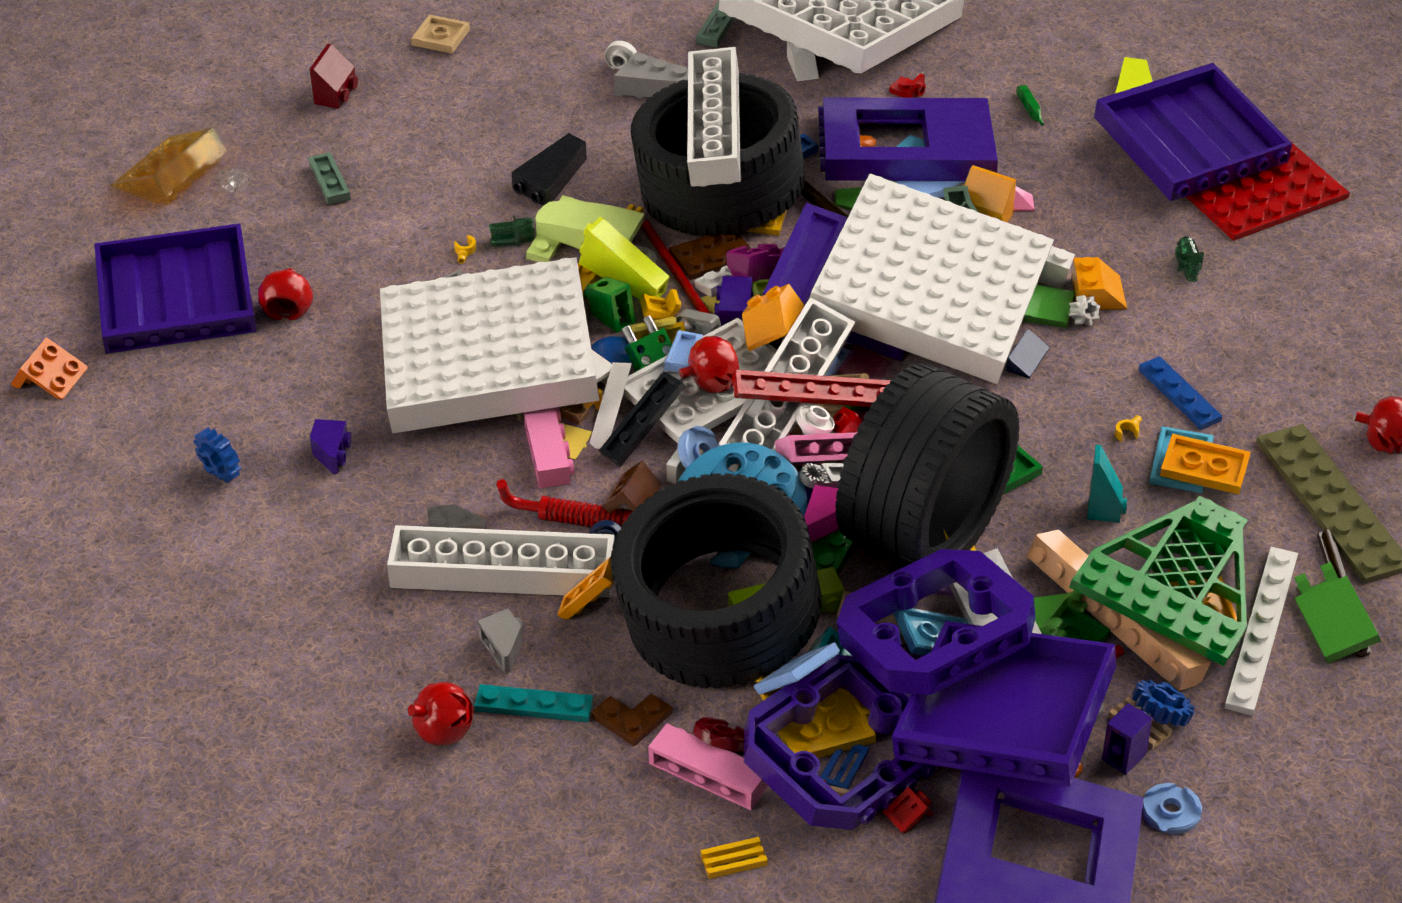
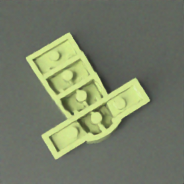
(566, 220)

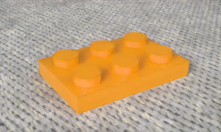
(1205, 464)

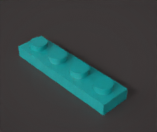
(533, 703)

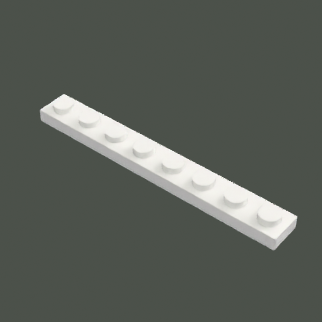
(1261, 631)

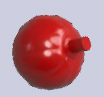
(288, 289)
(711, 364)
(1384, 425)
(441, 713)

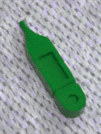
(1029, 103)

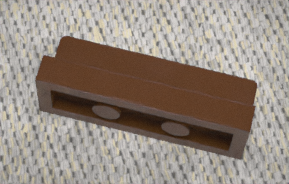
(633, 488)

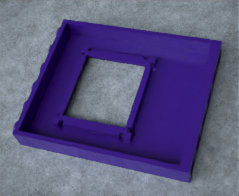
(954, 135)
(974, 876)

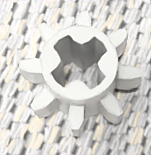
(1084, 310)

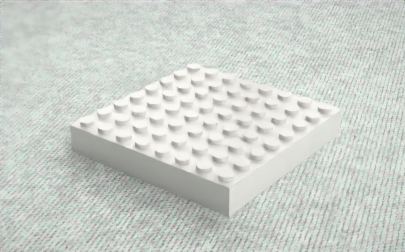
(847, 31)
(933, 277)
(486, 345)

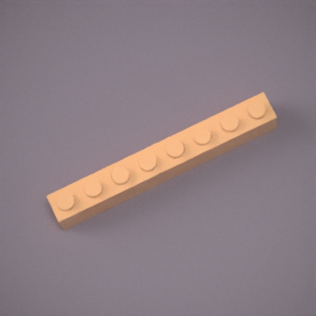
(1174, 662)

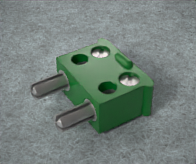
(648, 347)

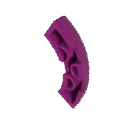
(754, 263)

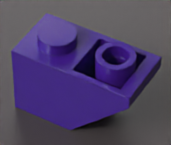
(329, 443)

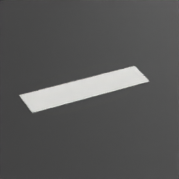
(610, 404)

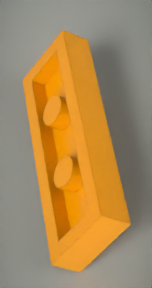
(586, 590)

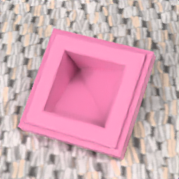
(1023, 200)

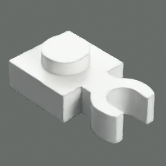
(708, 283)

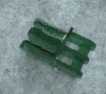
(512, 232)
(1189, 258)

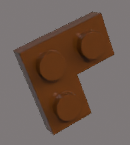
(632, 723)

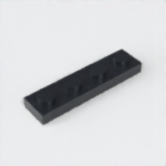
(642, 418)

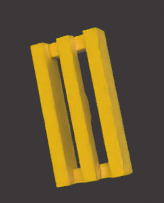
(733, 852)

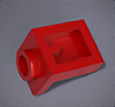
(909, 88)
(846, 421)
(908, 809)

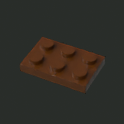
(705, 253)

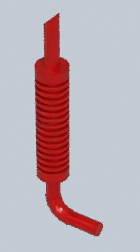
(562, 510)

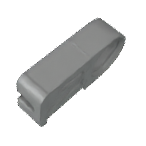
(700, 322)

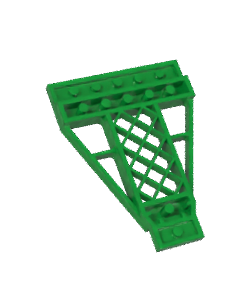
(1175, 609)

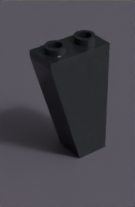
(550, 170)

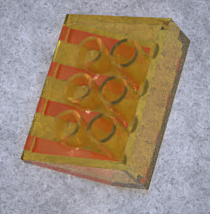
(171, 170)

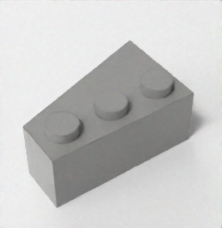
(646, 75)

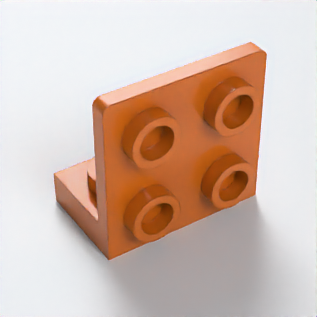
(50, 369)

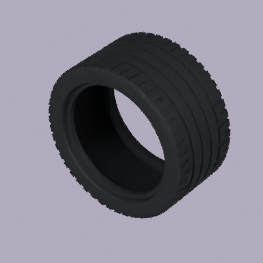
(769, 164)
(926, 464)
(705, 518)

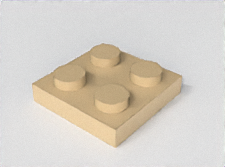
(440, 34)

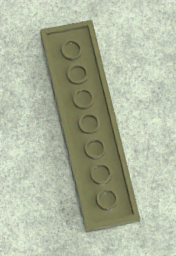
(1333, 502)

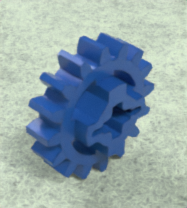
(217, 454)
(1163, 702)

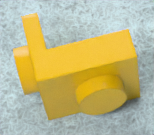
(660, 307)

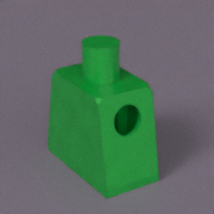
(608, 299)

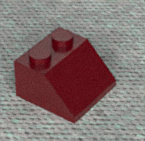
(332, 78)

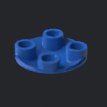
(612, 349)

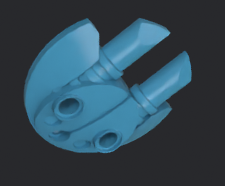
(755, 462)

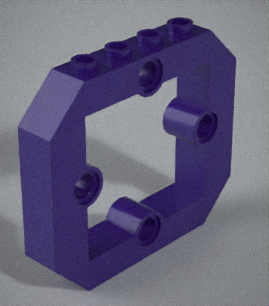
(971, 649)
(795, 774)

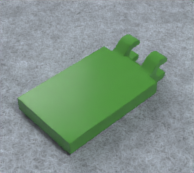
(1049, 306)
(1335, 615)

